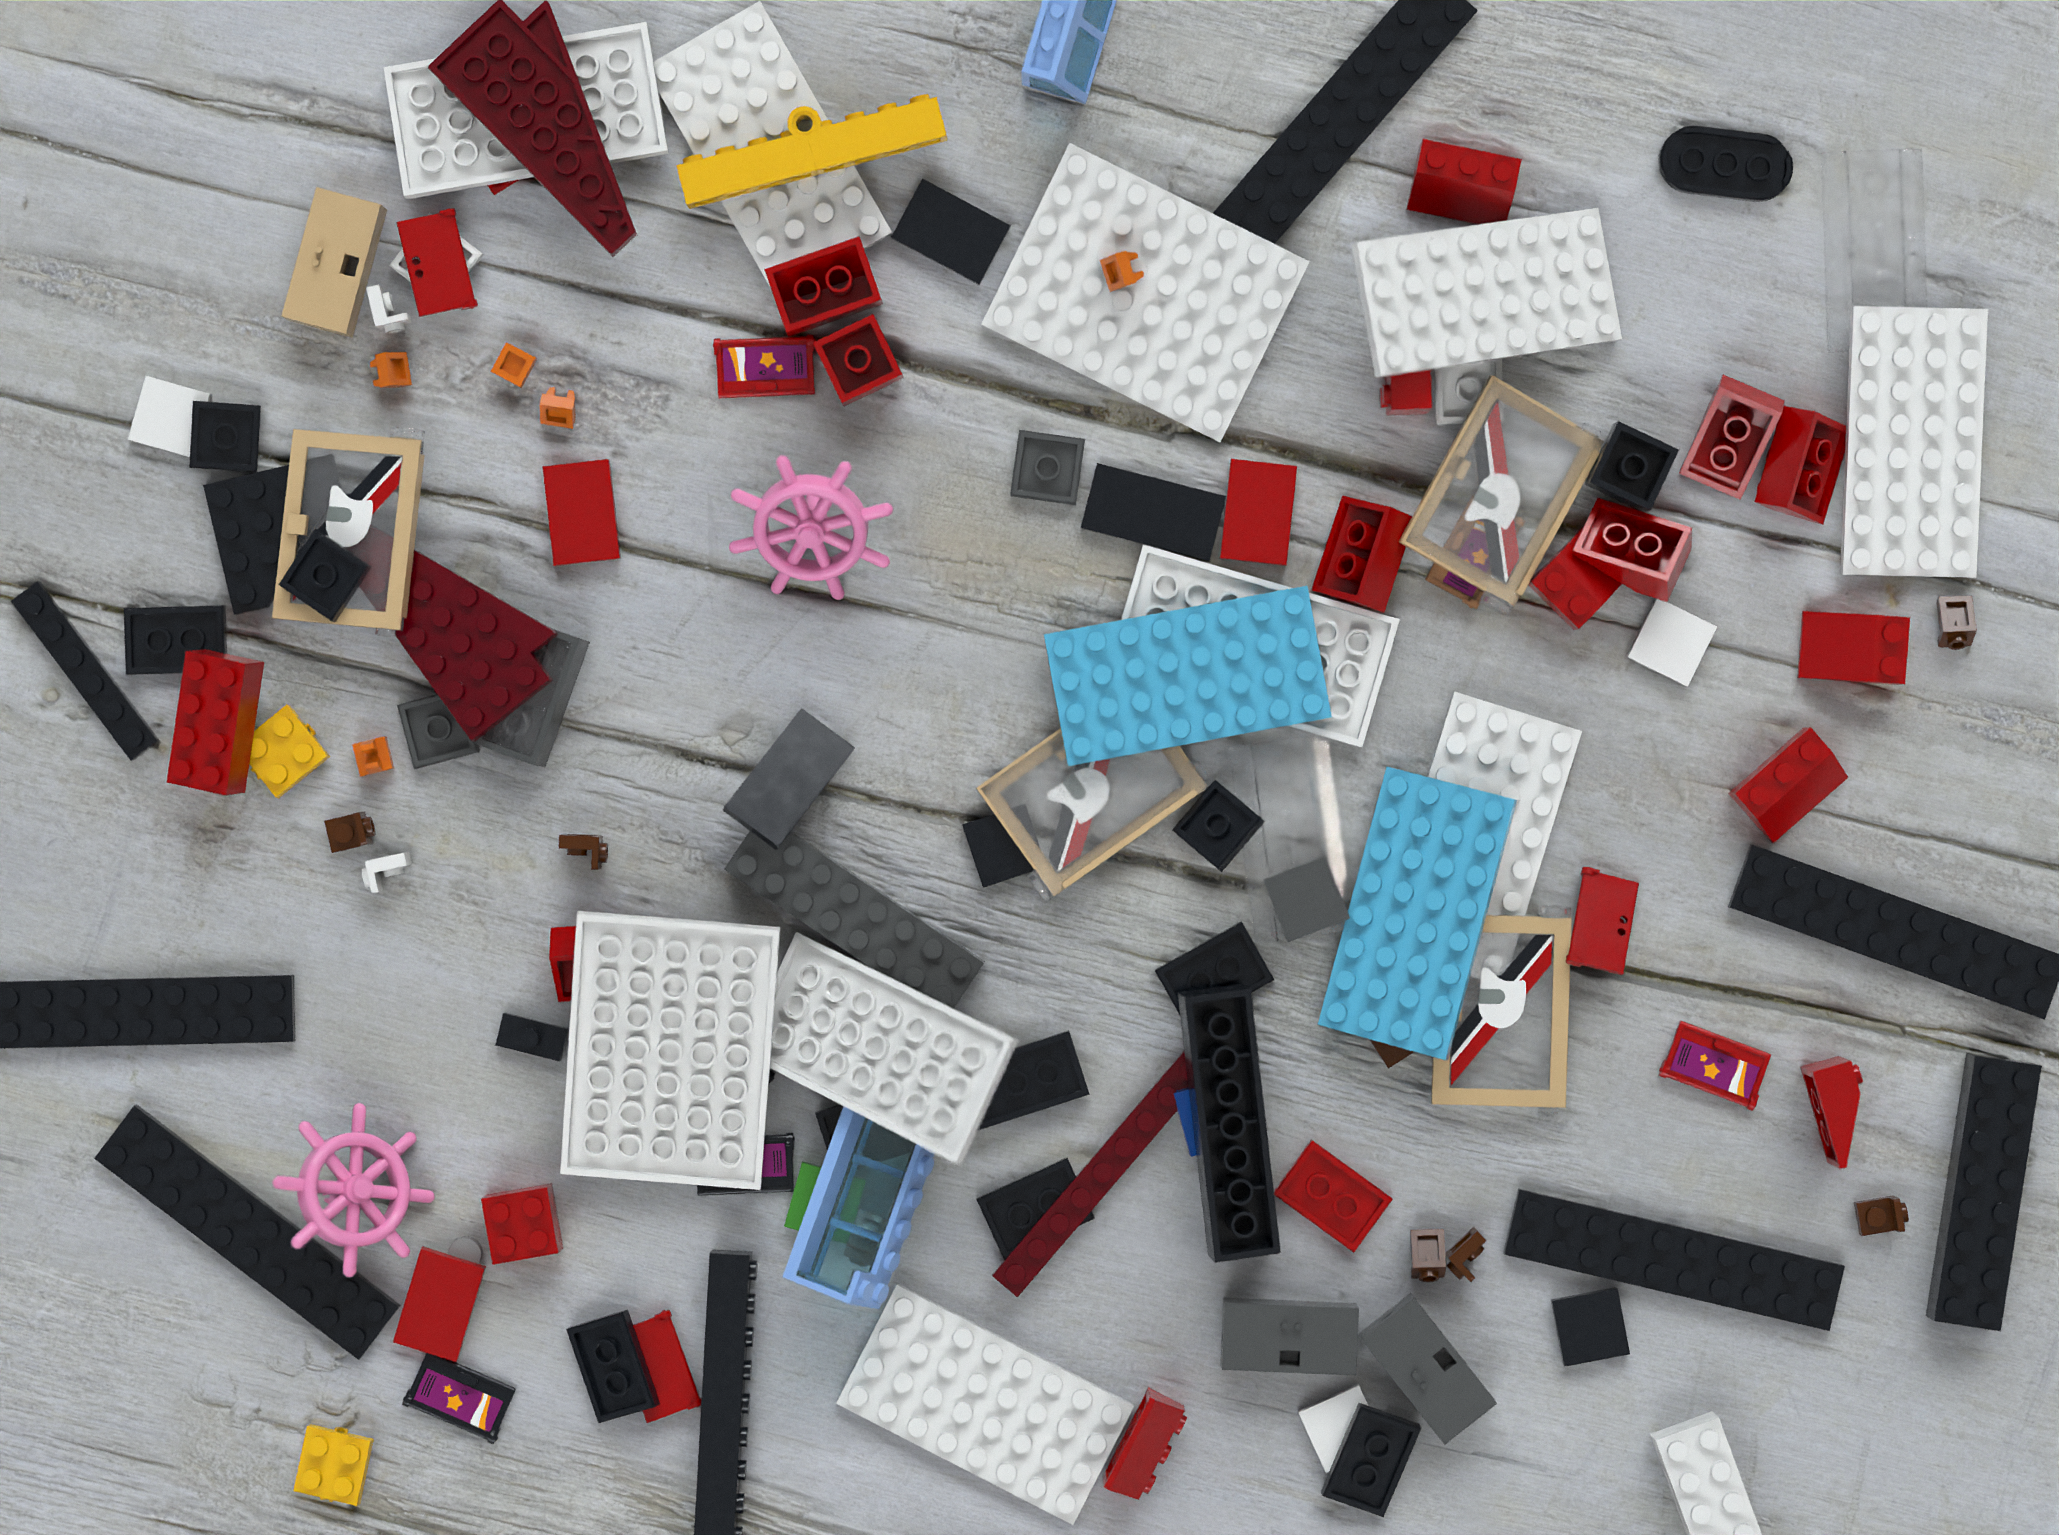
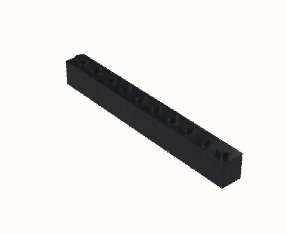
(724, 1392)

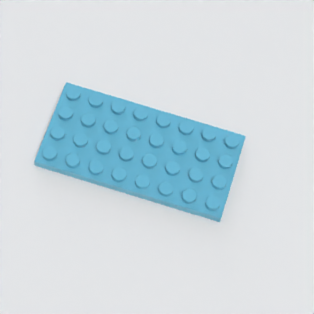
(1187, 675)
(1417, 912)

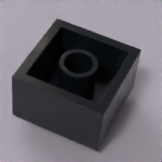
(1632, 467)

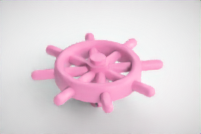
(810, 527)
(353, 1190)

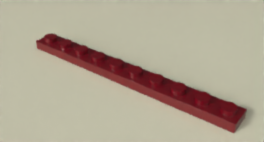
(1093, 1181)

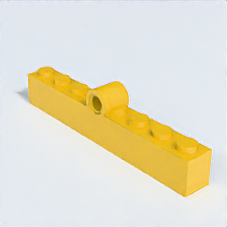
(811, 152)

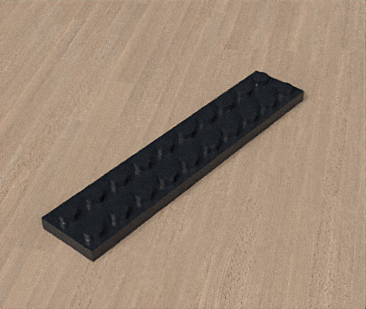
(1343, 115)
(1896, 931)
(147, 1011)
(246, 1231)
(1673, 1259)

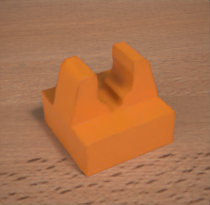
(1119, 270)
(513, 365)
(392, 370)
(557, 410)
(373, 756)

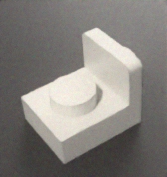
(381, 304)
(390, 865)

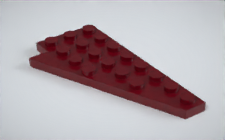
(532, 102)
(472, 646)

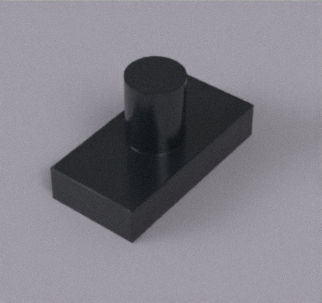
(532, 1036)

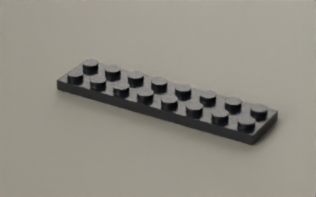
(1033, 1080)

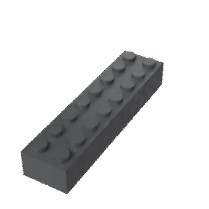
(856, 916)

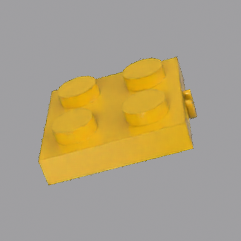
(285, 751)
(333, 1464)

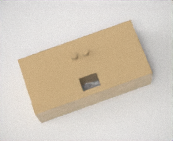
(334, 262)

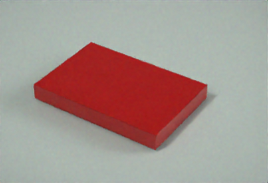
(581, 512)
(1258, 512)
(1332, 1196)
(439, 1304)

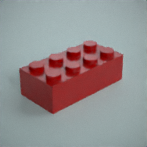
(215, 722)

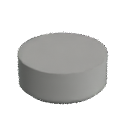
(467, 1249)

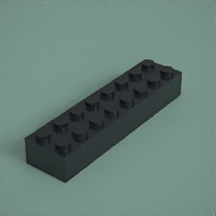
(1229, 1122)
(1983, 1191)

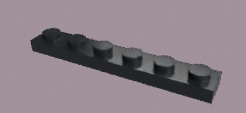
(85, 670)

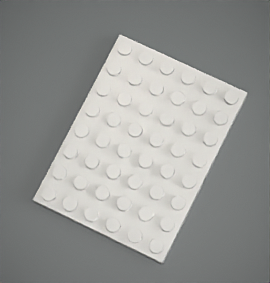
(1181, 333)
(669, 1050)

